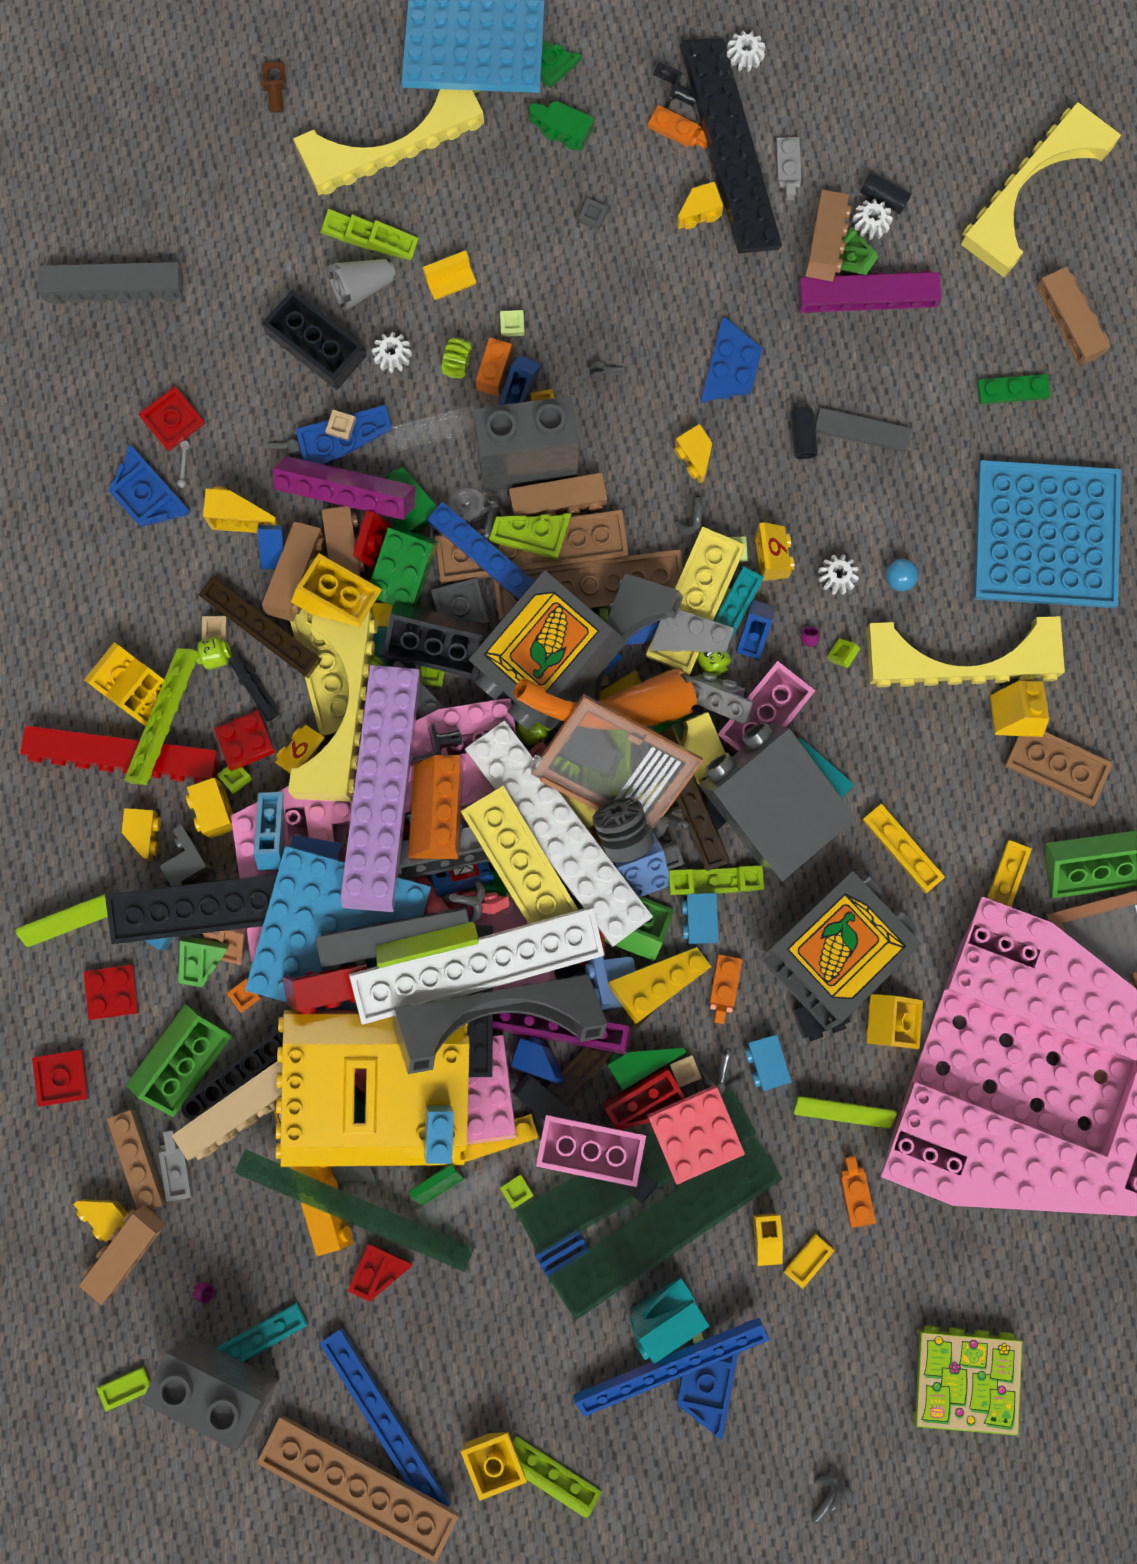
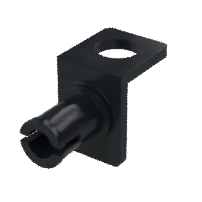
(678, 92)
(439, 741)

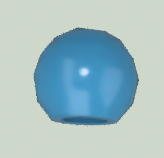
(902, 575)

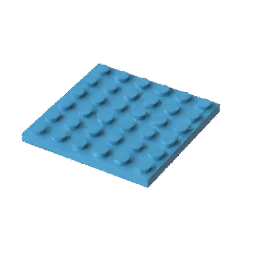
(474, 45)
(1048, 534)
(308, 904)

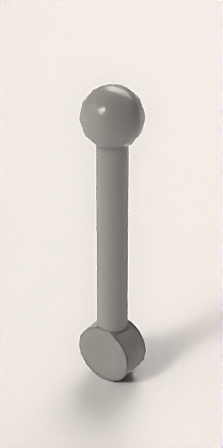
(184, 446)

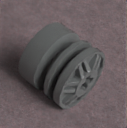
(623, 829)

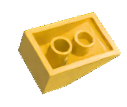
(233, 513)
(335, 593)

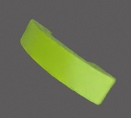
(716, 880)

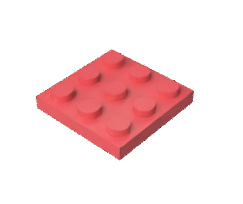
(696, 1134)

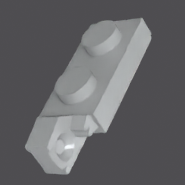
(788, 165)
(174, 1170)

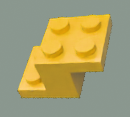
(126, 682)

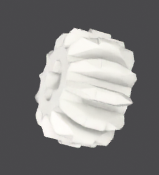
(746, 51)
(874, 212)
(383, 356)
(829, 574)

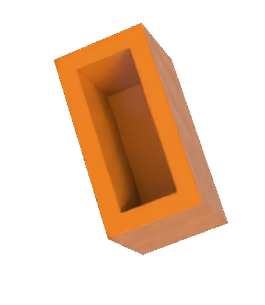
(494, 366)

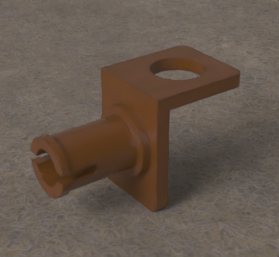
(274, 87)

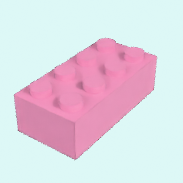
(774, 700)
(491, 1101)
(591, 1150)

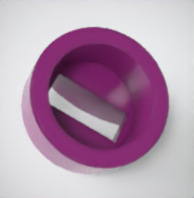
(810, 636)
(203, 1292)

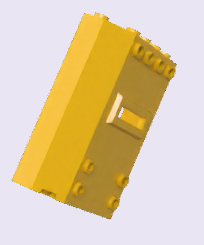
(319, 1092)

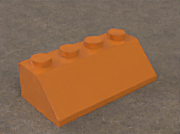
(436, 808)

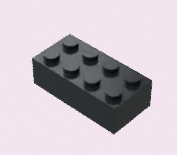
(314, 339)
(433, 640)

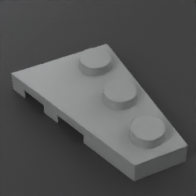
(691, 633)

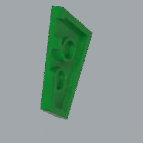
(556, 63)

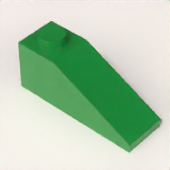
(639, 1064)

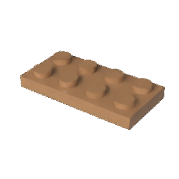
(1060, 766)

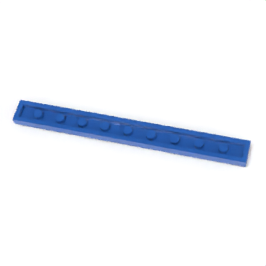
(486, 556)

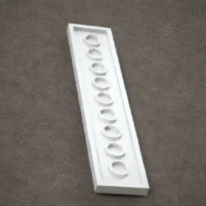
(560, 835)
(490, 963)

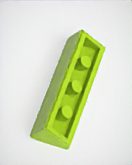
(63, 921)
(426, 944)
(844, 1112)
(556, 1479)

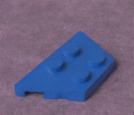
(732, 364)
(144, 492)
(707, 1394)

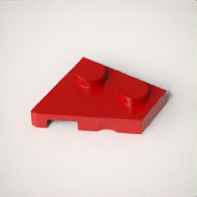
(377, 1272)

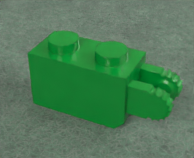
(562, 124)

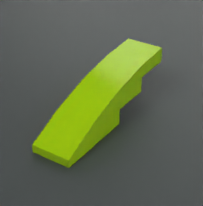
(369, 235)

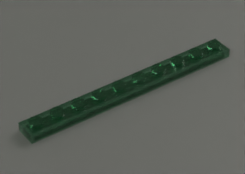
(353, 1210)

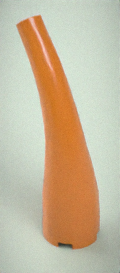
(647, 703)

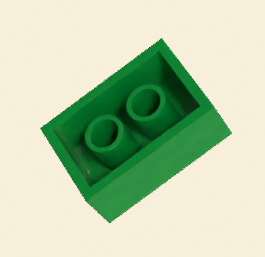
(403, 566)

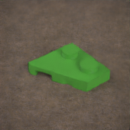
(857, 254)
(198, 959)

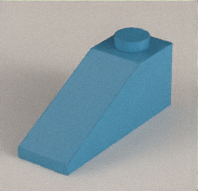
(269, 831)

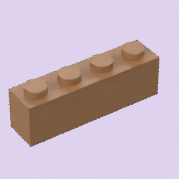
(828, 235)
(1073, 316)
(560, 497)
(341, 537)
(297, 556)
(137, 1160)
(122, 1254)

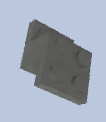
(189, 865)

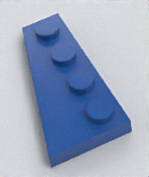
(325, 449)

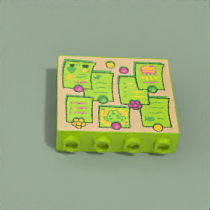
(968, 1381)

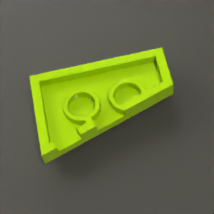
(536, 534)

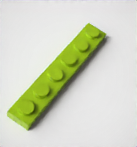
(161, 716)

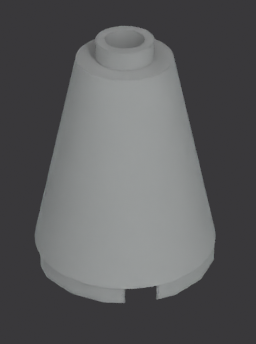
(359, 280)

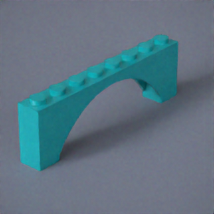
(666, 1320)

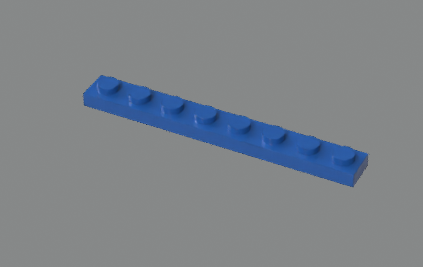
(671, 1367)
(381, 1416)

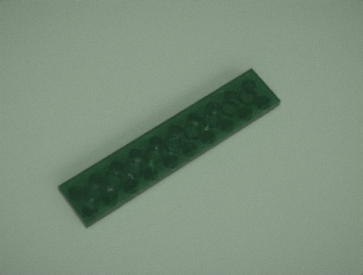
(588, 1200)
(663, 1229)

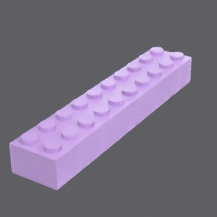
(381, 789)

